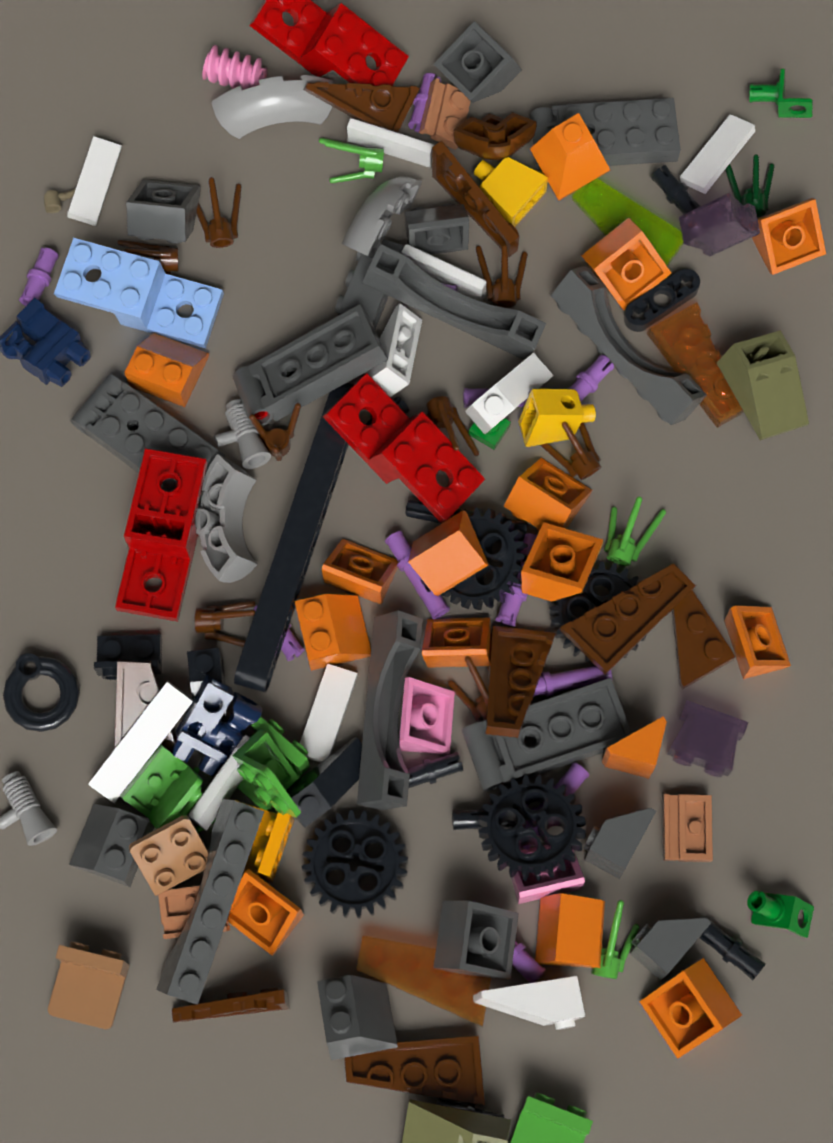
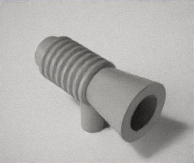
(251, 447)
(27, 808)

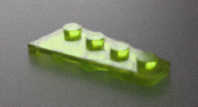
(610, 208)

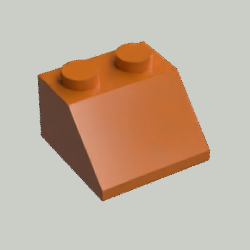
(626, 263)
(165, 368)
(546, 496)
(559, 563)
(332, 629)
(690, 1008)

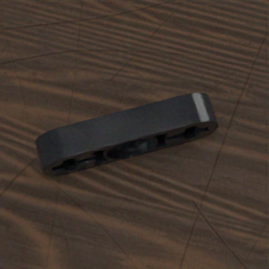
(667, 288)

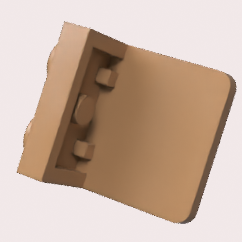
(170, 854)
(88, 985)

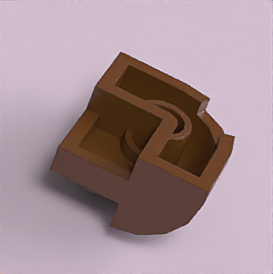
(494, 136)

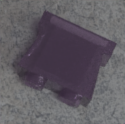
(719, 225)
(707, 739)

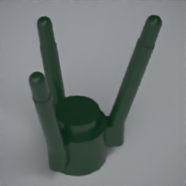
(753, 195)

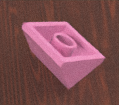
(426, 718)
(562, 882)

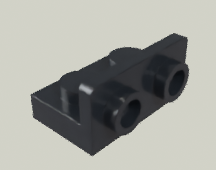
(127, 647)

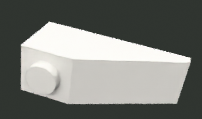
(400, 346)
(508, 393)
(539, 1002)

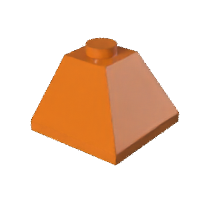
(569, 157)

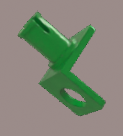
(776, 94)
(780, 912)

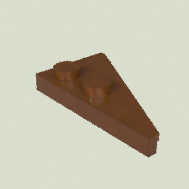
(376, 105)
(698, 641)
(235, 1004)

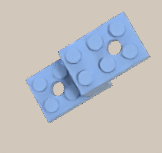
(139, 292)

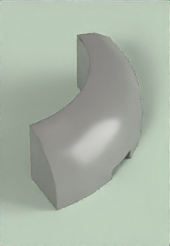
(270, 104)
(374, 216)
(220, 520)

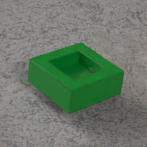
(494, 436)

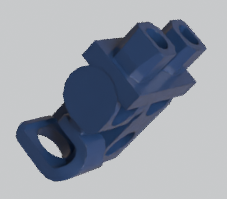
(54, 344)
(204, 730)

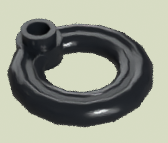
(17, 680)

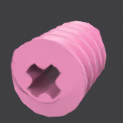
(232, 70)

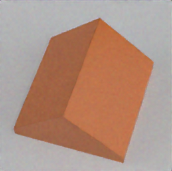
(790, 236)
(447, 554)
(359, 571)
(452, 640)
(756, 640)
(637, 752)
(263, 913)
(570, 931)

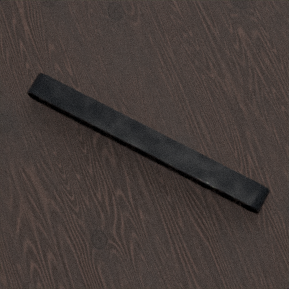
(293, 554)

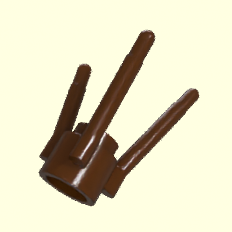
(220, 232)
(167, 256)
(504, 292)
(442, 415)
(278, 439)
(584, 462)
(211, 619)
(481, 709)

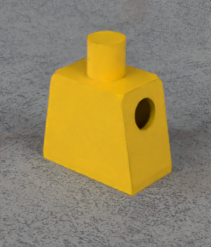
(511, 187)
(546, 412)

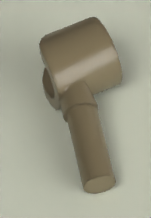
(54, 198)

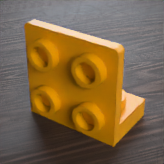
(269, 844)

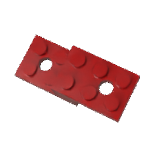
(330, 41)
(404, 448)
(161, 534)

